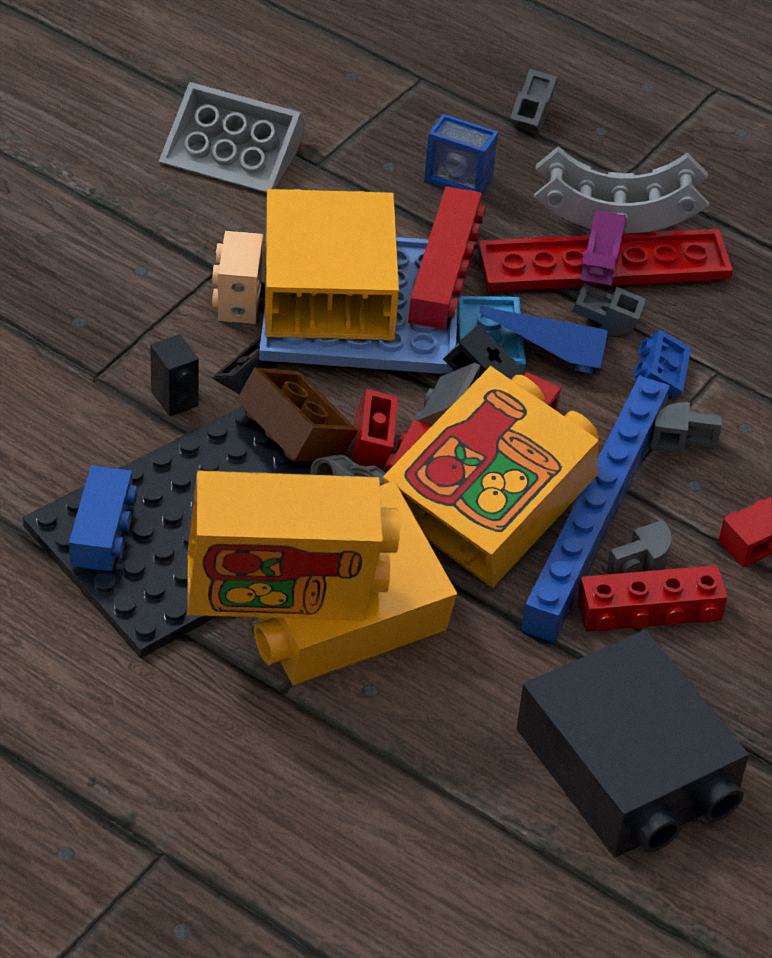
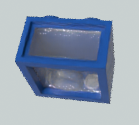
(460, 154)

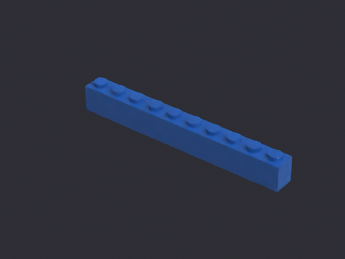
(594, 511)

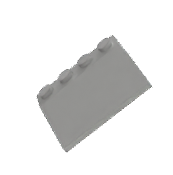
(232, 138)

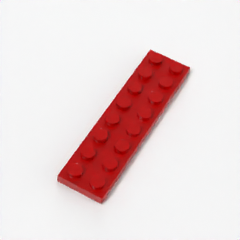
(641, 260)

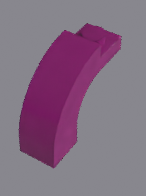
(603, 248)

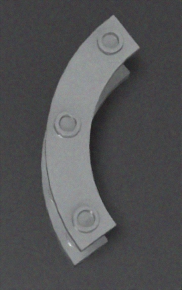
(647, 200)

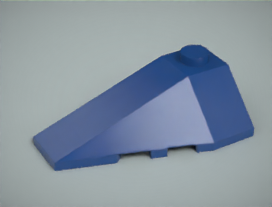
(568, 341)

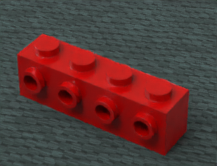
(651, 598)

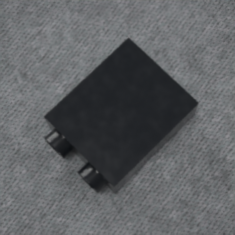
(632, 744)

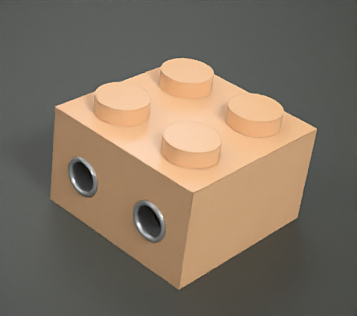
(238, 277)

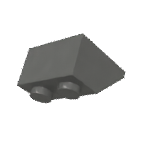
(446, 393)

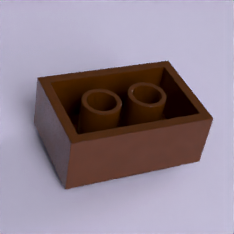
(295, 415)

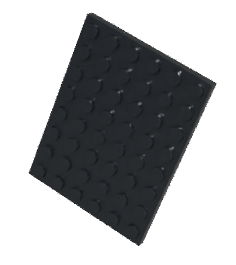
(149, 583)

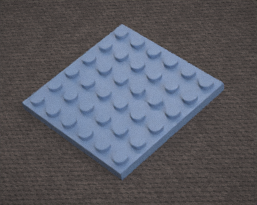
(414, 348)

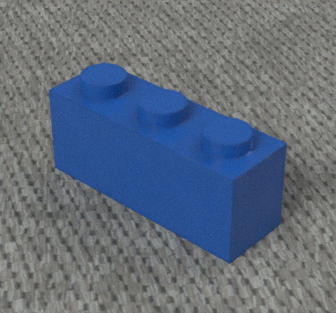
(102, 518)

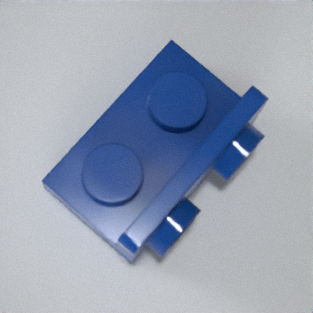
(664, 361)

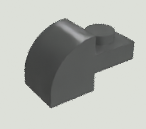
(534, 100)
(614, 312)
(678, 427)
(646, 551)

